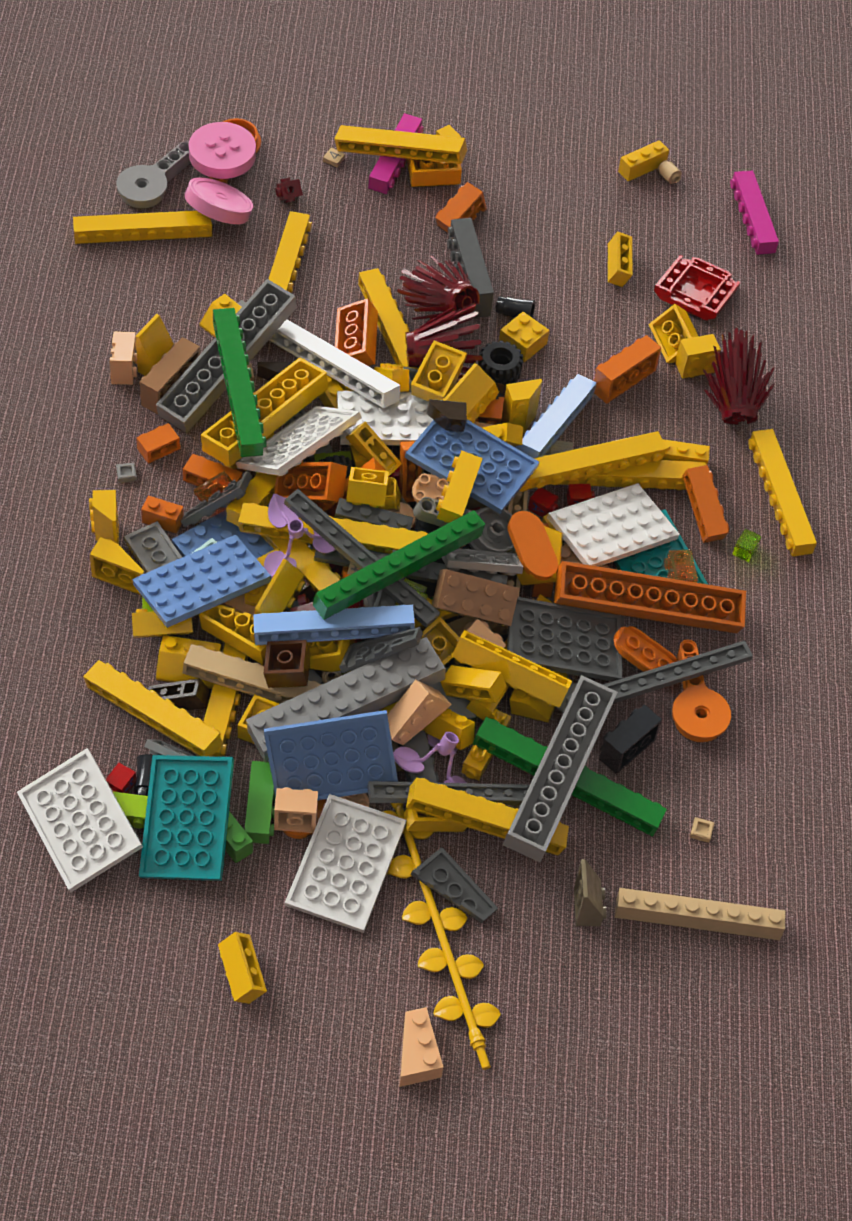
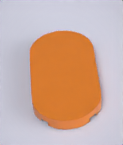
(532, 545)
(641, 649)

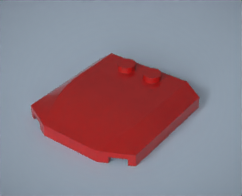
(696, 287)

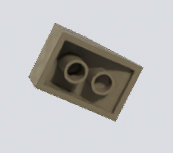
(588, 897)

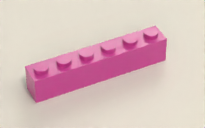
(389, 168)
(754, 212)

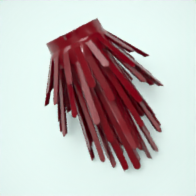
(438, 290)
(738, 392)

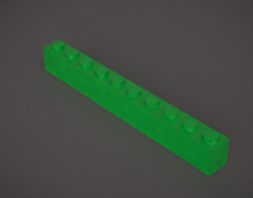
(238, 383)
(398, 565)
(591, 787)

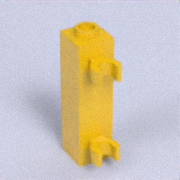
(478, 759)

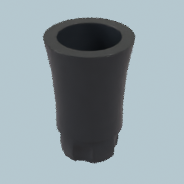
(513, 307)
(143, 774)

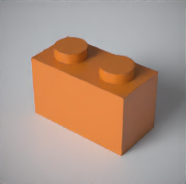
(158, 443)
(166, 513)

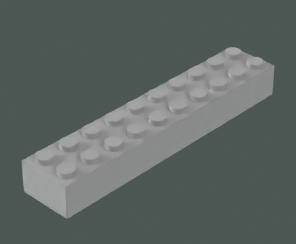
(204, 378)
(353, 693)
(560, 769)

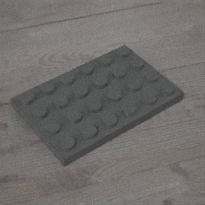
(566, 639)

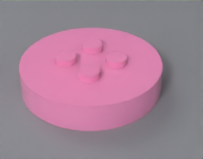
(222, 150)
(218, 201)

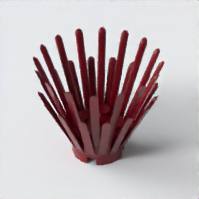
(421, 339)

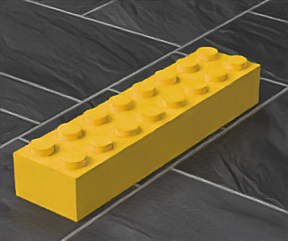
(277, 402)

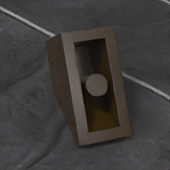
(448, 414)

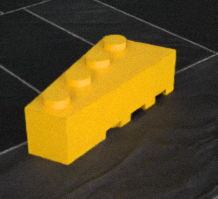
(234, 629)

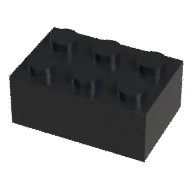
(629, 738)

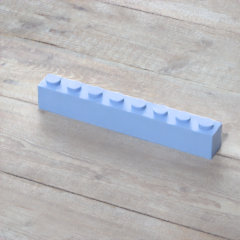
(557, 417)
(344, 625)

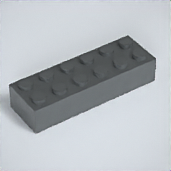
(467, 252)

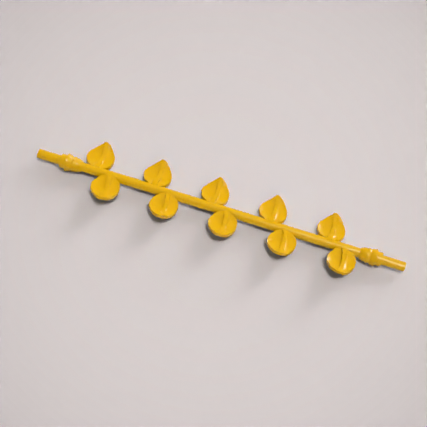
(435, 959)

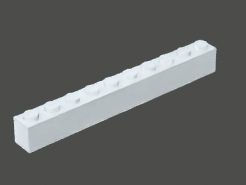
(337, 364)

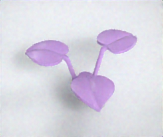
(280, 516)
(411, 762)

